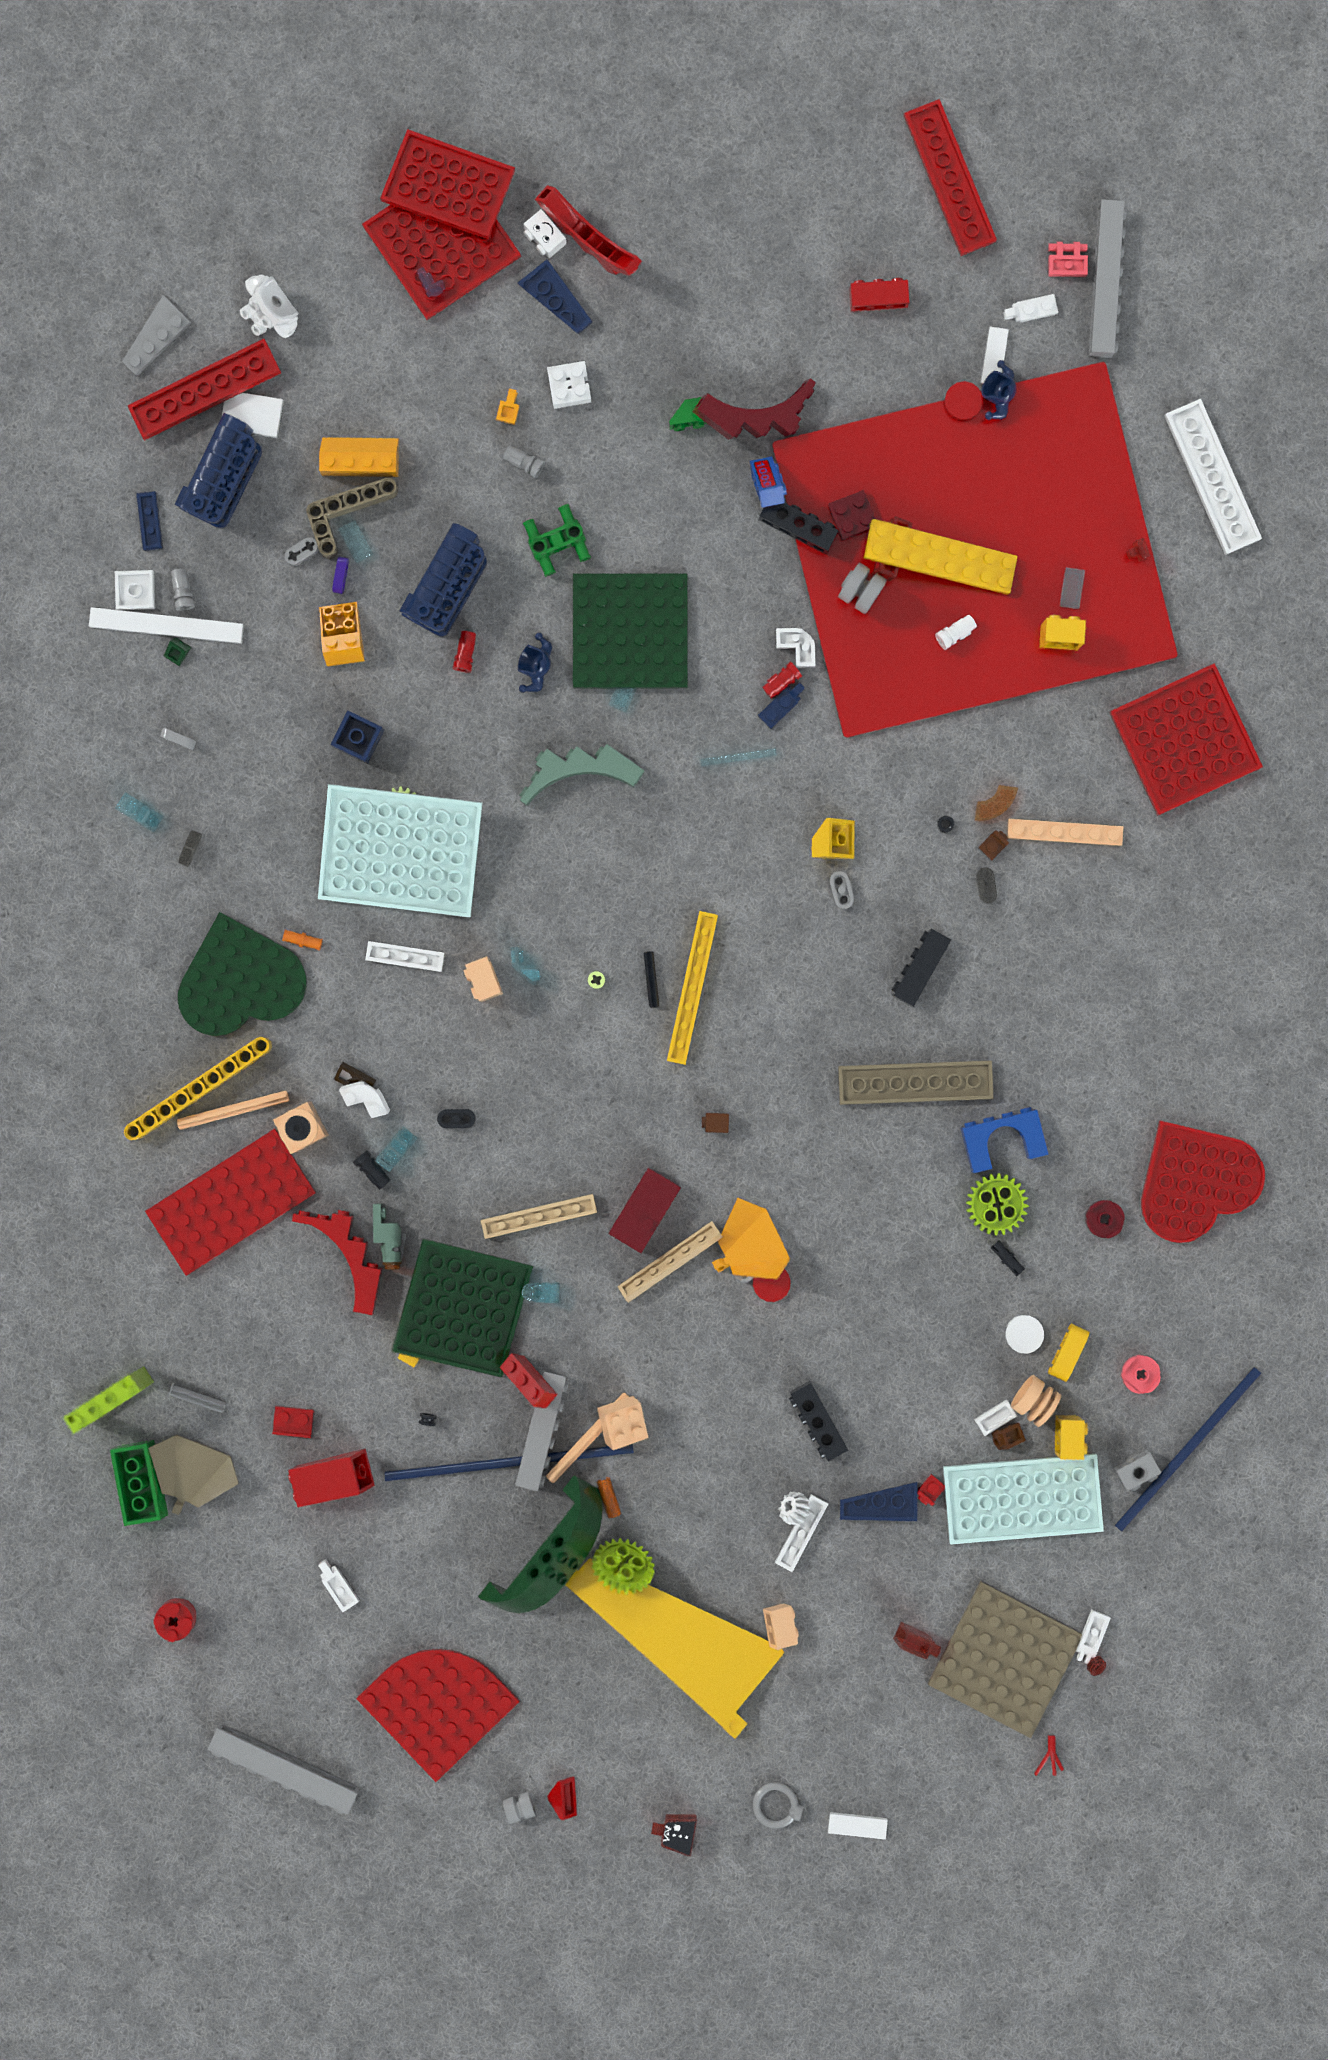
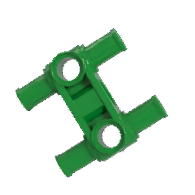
(556, 540)

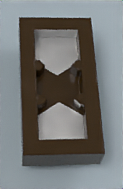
(348, 1075)

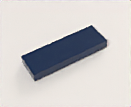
(149, 521)

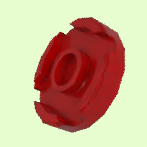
(963, 400)
(772, 1289)

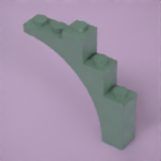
(608, 763)

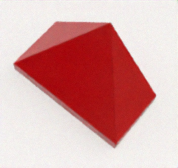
(563, 1798)

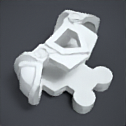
(265, 309)

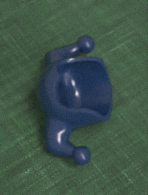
(1000, 390)
(535, 663)

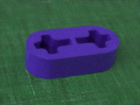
(340, 575)

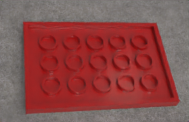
(447, 184)

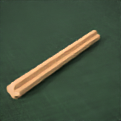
(232, 1110)
(580, 1446)

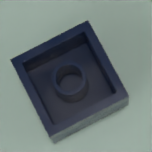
(357, 737)

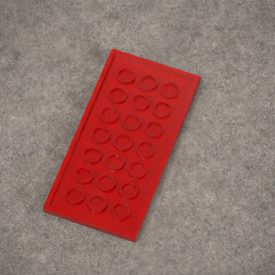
(230, 1202)

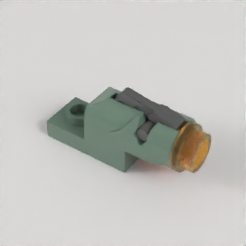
(390, 1236)

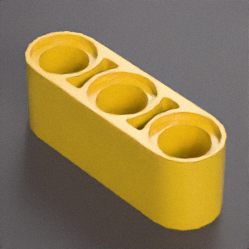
(1069, 1352)

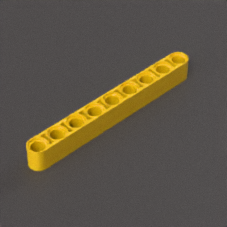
(188, 1090)

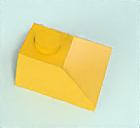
(834, 839)

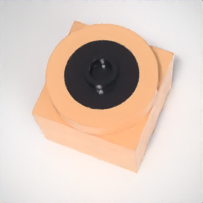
(300, 1127)

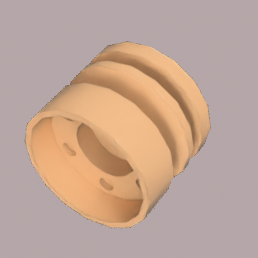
(1039, 1403)

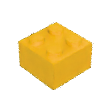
(1062, 633)
(1070, 1437)

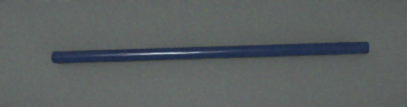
(496, 1463)

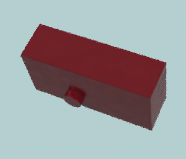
(644, 1210)

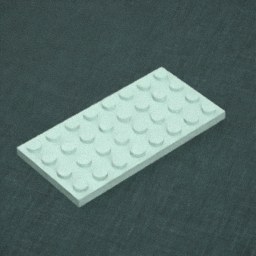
(1022, 1499)

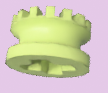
(590, 978)

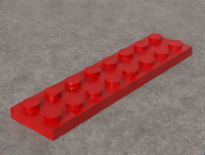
(950, 177)
(204, 389)

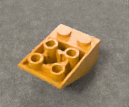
(341, 634)

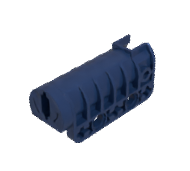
(219, 471)
(443, 580)

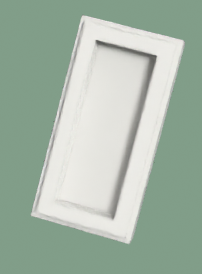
(995, 1417)

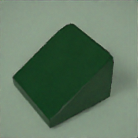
(177, 651)

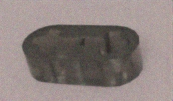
(190, 848)
(991, 885)

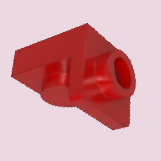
(930, 1490)

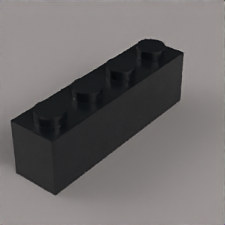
(921, 967)

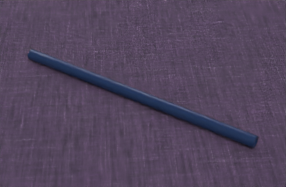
(1188, 1449)

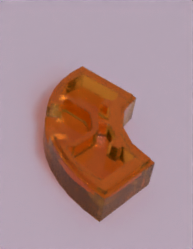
(997, 804)

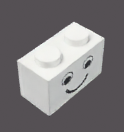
(544, 233)

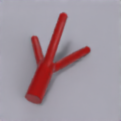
(1051, 1752)

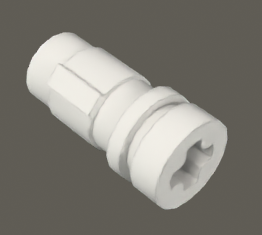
(956, 631)

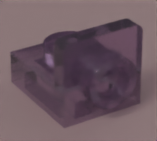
(426, 280)

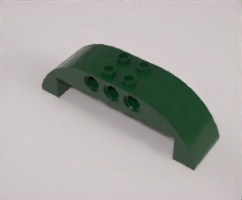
(556, 1557)

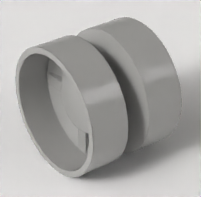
(865, 590)

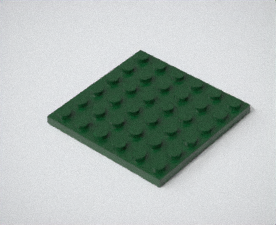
(630, 630)
(461, 1308)

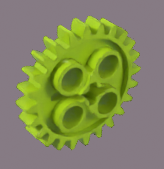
(980, 1208)
(631, 1576)

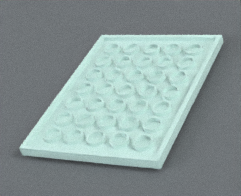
(399, 850)

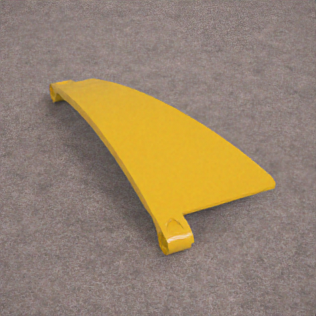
(694, 1649)

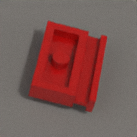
(293, 1421)

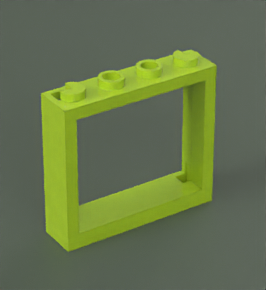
(108, 1399)

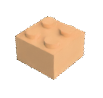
(483, 979)
(622, 1422)

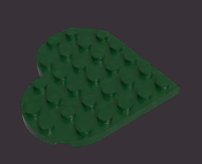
(237, 978)

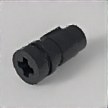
(372, 1170)

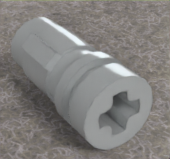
(524, 461)
(181, 587)

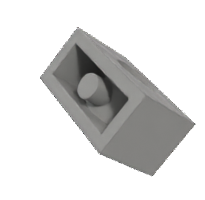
(1125, 1471)

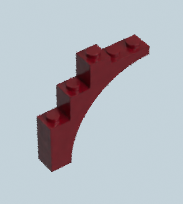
(730, 419)

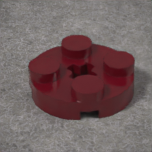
(1115, 1221)

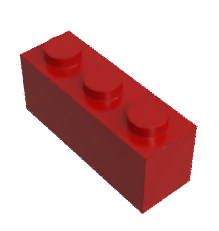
(879, 294)
(528, 1381)

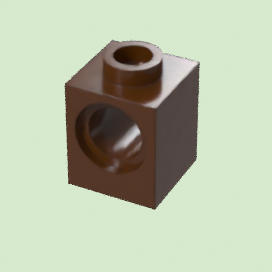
(716, 1122)

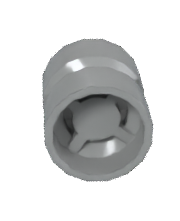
(519, 1807)

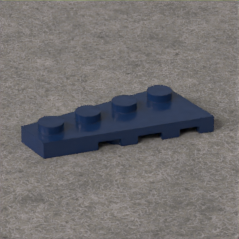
(552, 292)
(883, 1505)

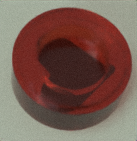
(1096, 1666)

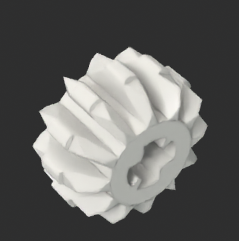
(794, 1508)

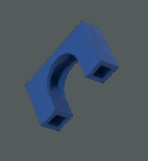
(977, 1135)

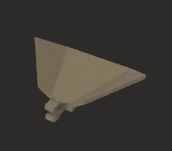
(191, 1471)

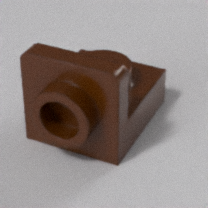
(994, 844)
(1008, 1437)

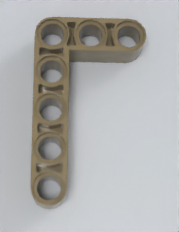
(345, 508)

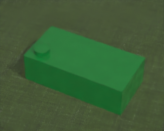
(137, 1484)

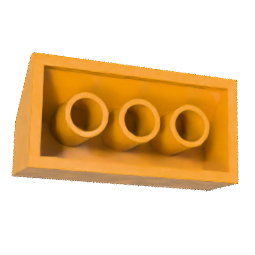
(359, 457)

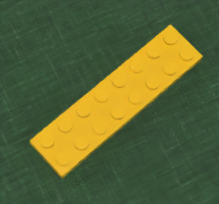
(940, 556)

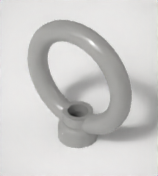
(795, 1809)

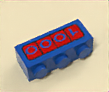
(768, 481)

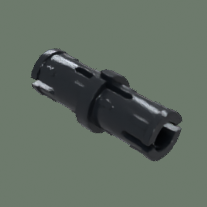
(1007, 1258)

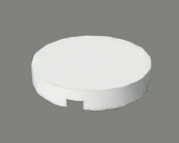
(1024, 1334)

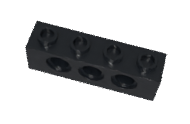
(821, 543)
(836, 1445)

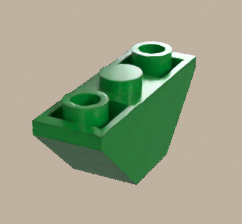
(685, 417)

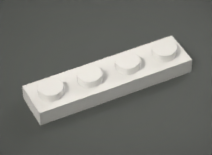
(405, 956)
(801, 1534)

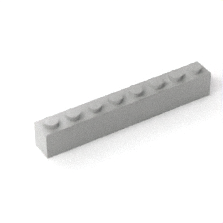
(1106, 278)
(283, 1769)

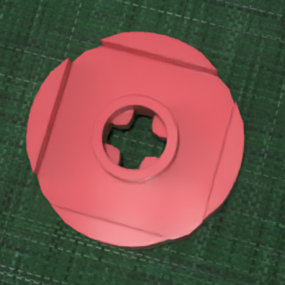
(1141, 1385)

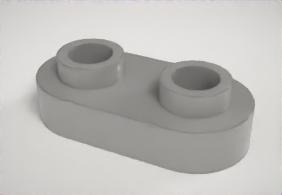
(841, 890)

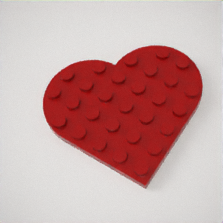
(1196, 1178)

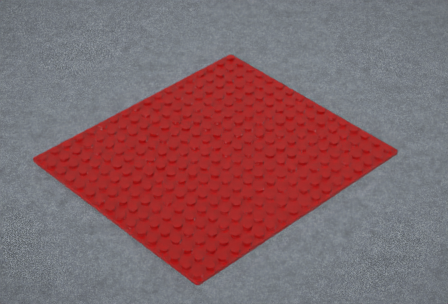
(1031, 485)

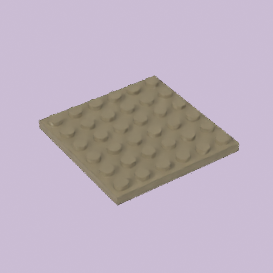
(1005, 1659)

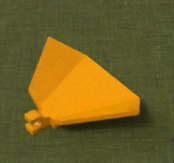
(751, 1243)

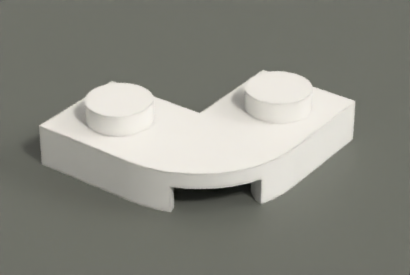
(800, 641)
(372, 1098)

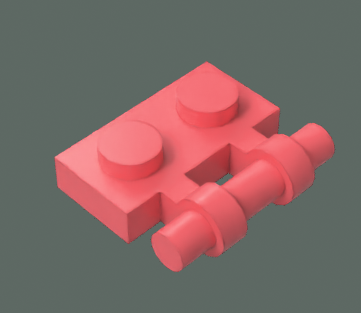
(1067, 265)

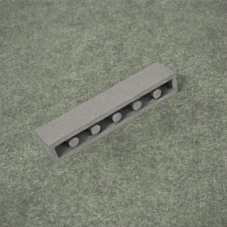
(540, 1436)

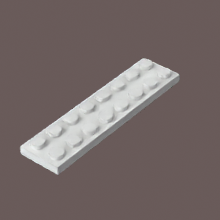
(1213, 476)

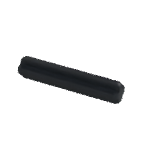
(651, 979)

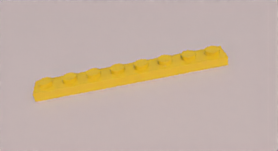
(692, 987)

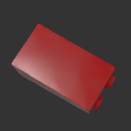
(331, 1478)

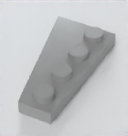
(157, 334)

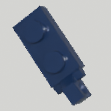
(781, 705)

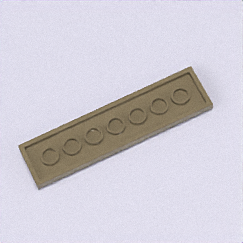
(915, 1082)

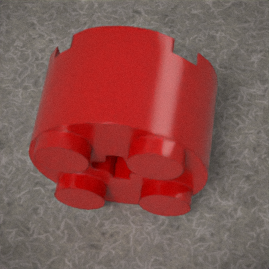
(177, 1630)

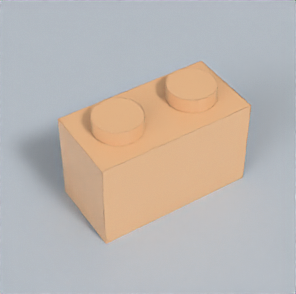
(780, 1626)

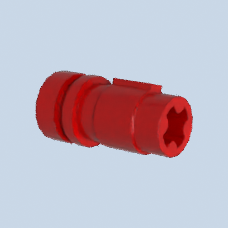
(464, 652)
(780, 681)

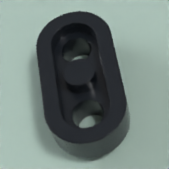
(456, 1118)

